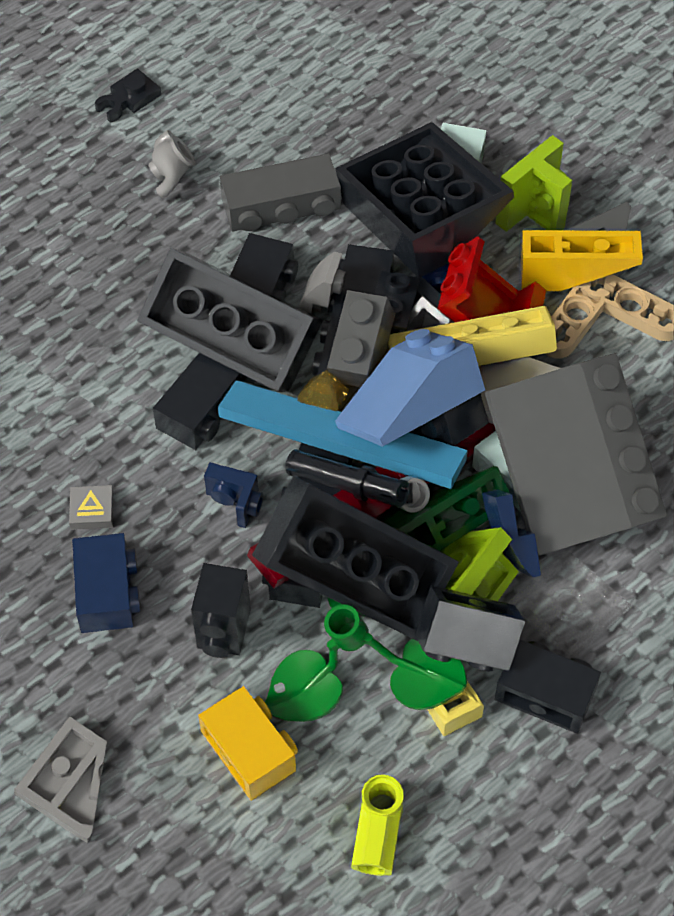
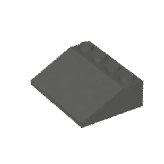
(575, 453)

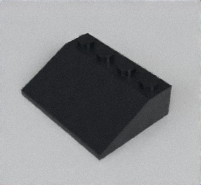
(422, 196)

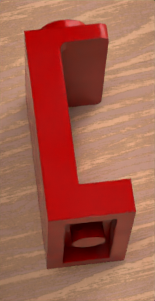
(478, 291)

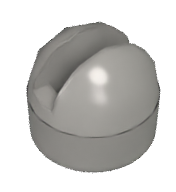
(418, 494)

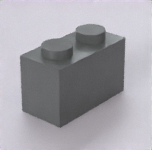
(360, 337)

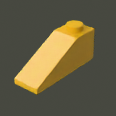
(576, 257)

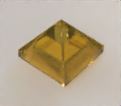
(324, 392)

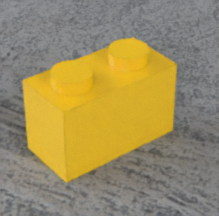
(249, 742)

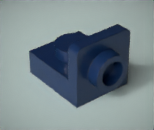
(234, 485)

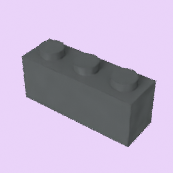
(280, 192)

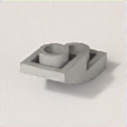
(322, 283)

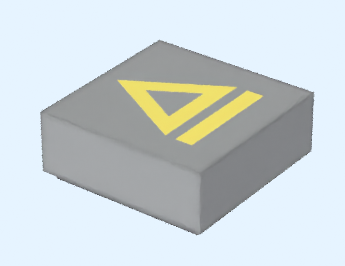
(91, 507)

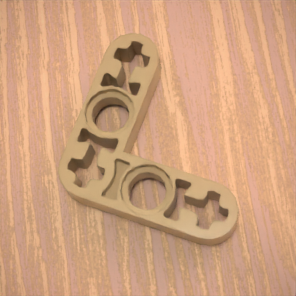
(598, 301)

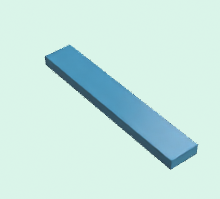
(317, 427)

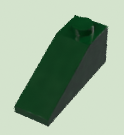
(449, 511)

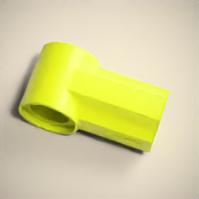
(378, 828)

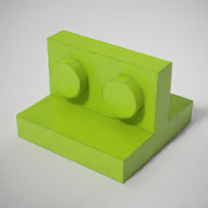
(538, 188)
(481, 564)

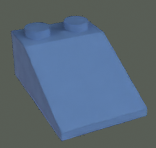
(412, 387)

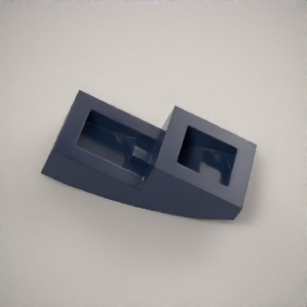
(523, 548)

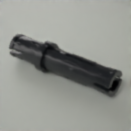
(361, 482)

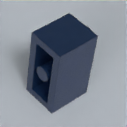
(103, 583)

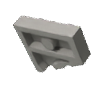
(67, 779)

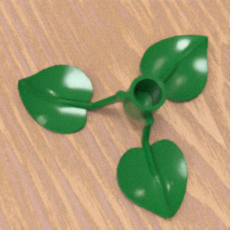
(315, 690)

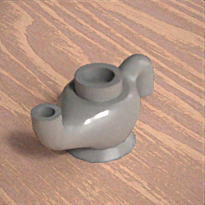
(170, 162)

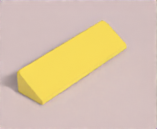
(500, 335)

